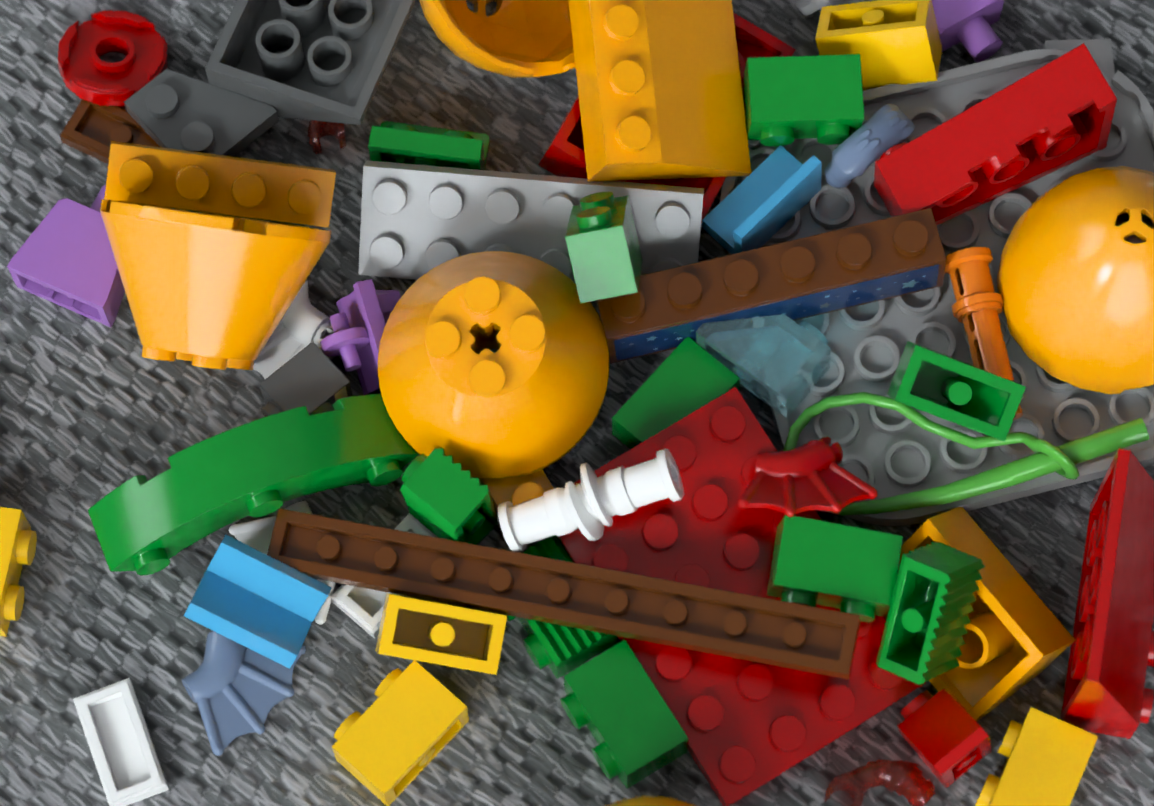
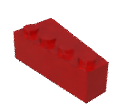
(1001, 141)

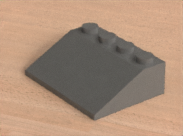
(309, 54)

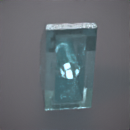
(770, 356)

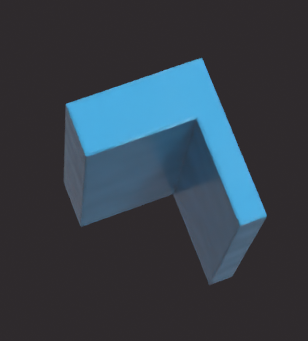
(764, 202)
(257, 601)

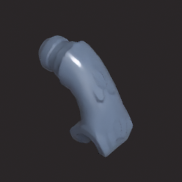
(878, 134)

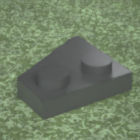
(198, 115)

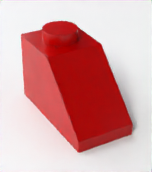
(943, 735)

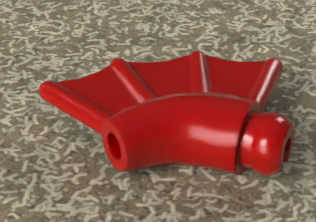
(804, 480)

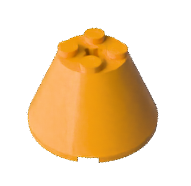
(207, 281)
(501, 408)

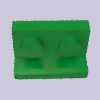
(428, 146)

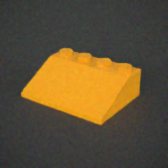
(659, 89)

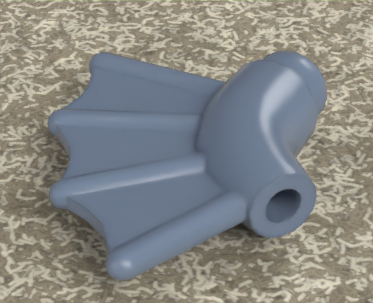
(236, 689)

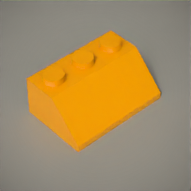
(1010, 626)

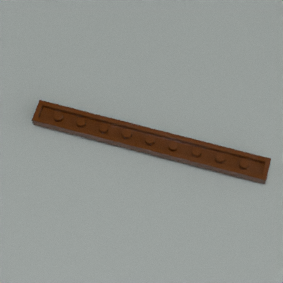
(567, 593)

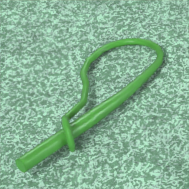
(1046, 459)

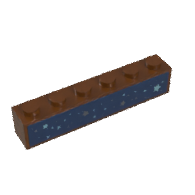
(785, 278)

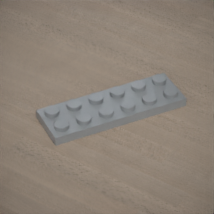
(436, 213)

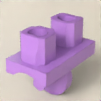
(359, 331)

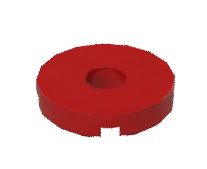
(106, 32)

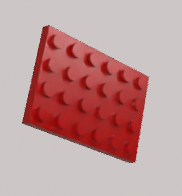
(739, 714)

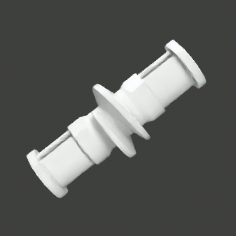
(590, 502)

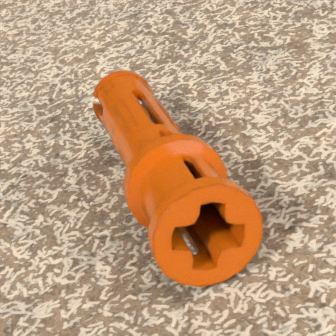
(979, 310)

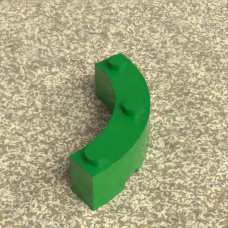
(245, 475)

